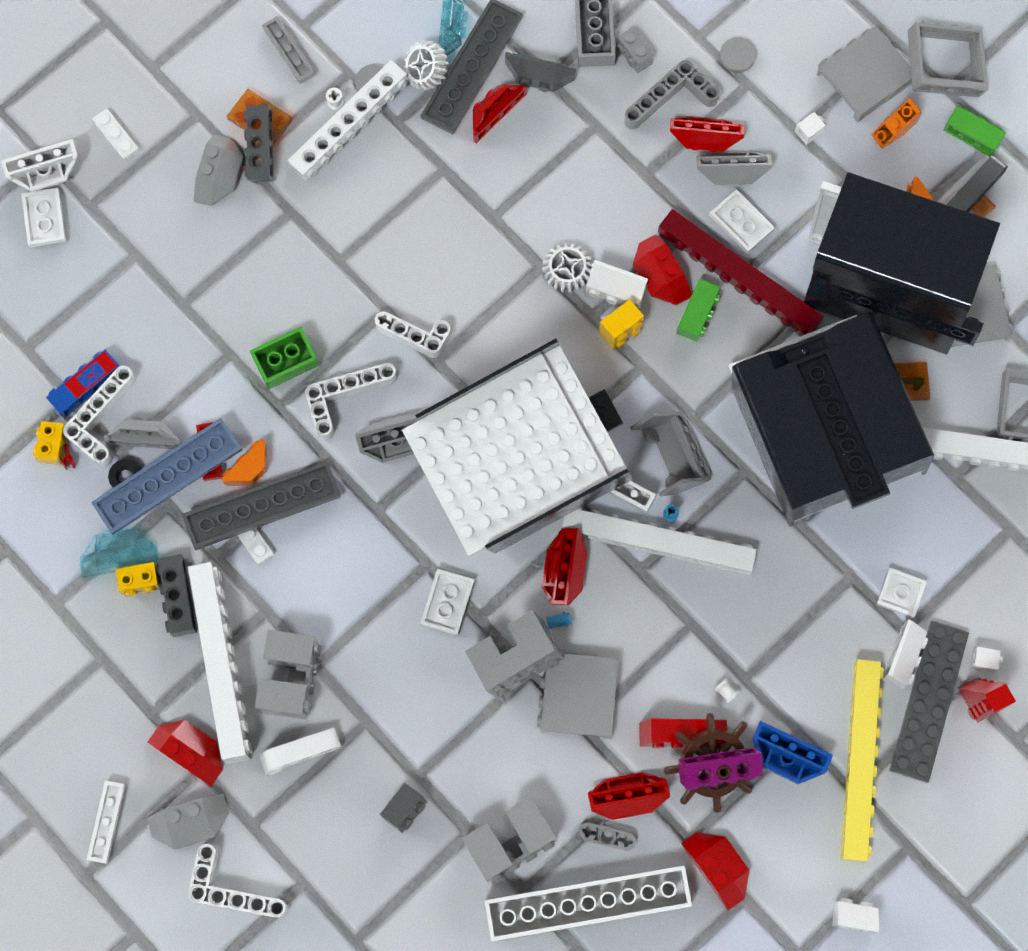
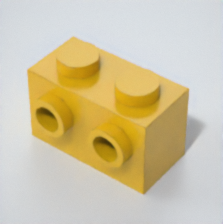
(50, 443)
(137, 579)

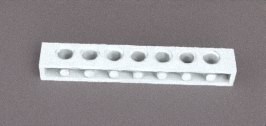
(389, 73)

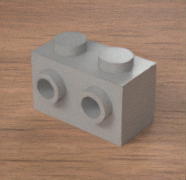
(634, 50)

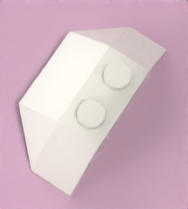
(42, 166)

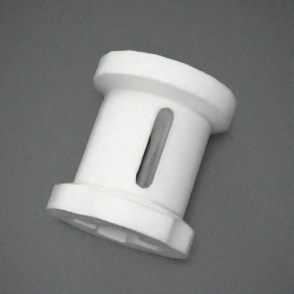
(334, 104)
(726, 690)

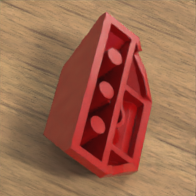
(495, 107)
(706, 133)
(662, 270)
(565, 567)
(189, 749)
(628, 795)
(719, 866)

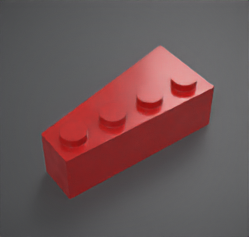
(661, 731)

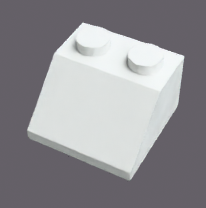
(856, 917)

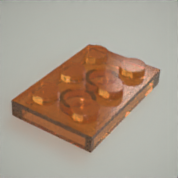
(280, 119)

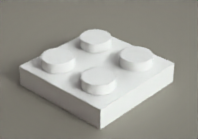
(901, 593)

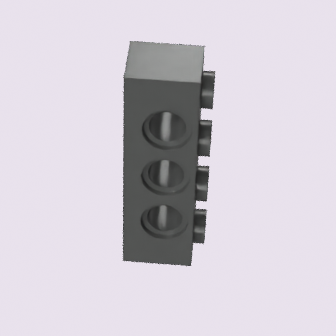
(265, 171)
(186, 623)

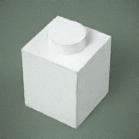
(810, 128)
(986, 659)

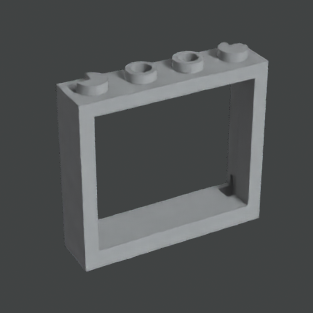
(948, 86)
(1011, 376)

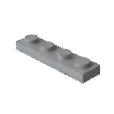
(288, 50)

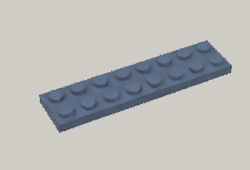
(166, 476)

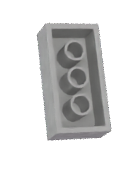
(595, 33)

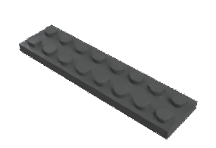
(471, 66)
(261, 505)
(929, 702)

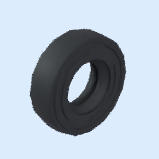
(119, 466)

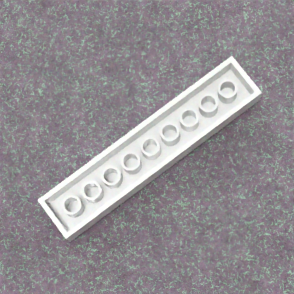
(219, 663)
(588, 903)

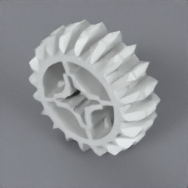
(425, 65)
(555, 274)

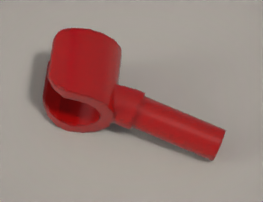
(67, 460)

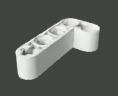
(412, 331)
(297, 751)

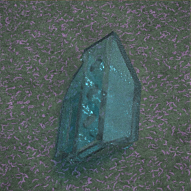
(452, 25)
(116, 551)

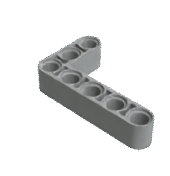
(668, 91)

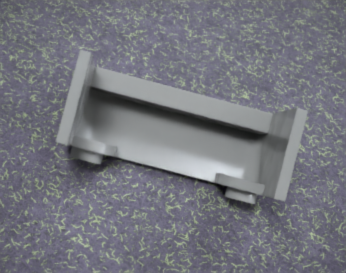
(678, 450)

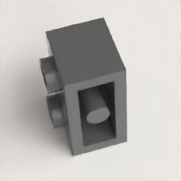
(403, 808)

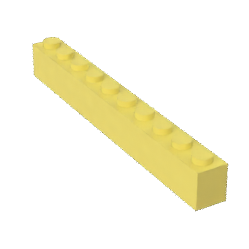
(860, 761)

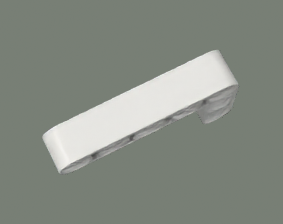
(344, 391)
(97, 414)
(228, 895)

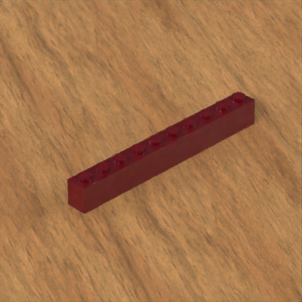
(739, 273)

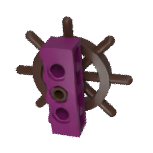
(718, 766)

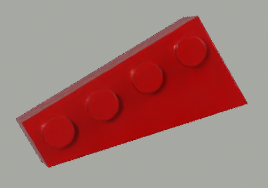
(986, 697)

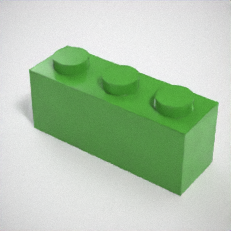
(974, 131)
(699, 310)

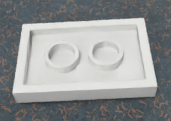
(43, 217)
(741, 221)
(447, 602)

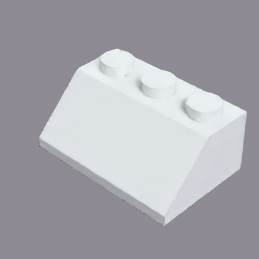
(615, 284)
(905, 655)

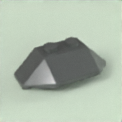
(538, 72)

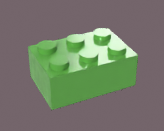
(284, 358)

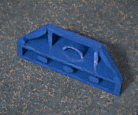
(789, 755)

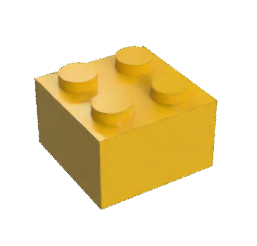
(621, 325)

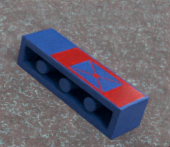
(82, 384)

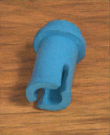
(672, 517)
(559, 620)

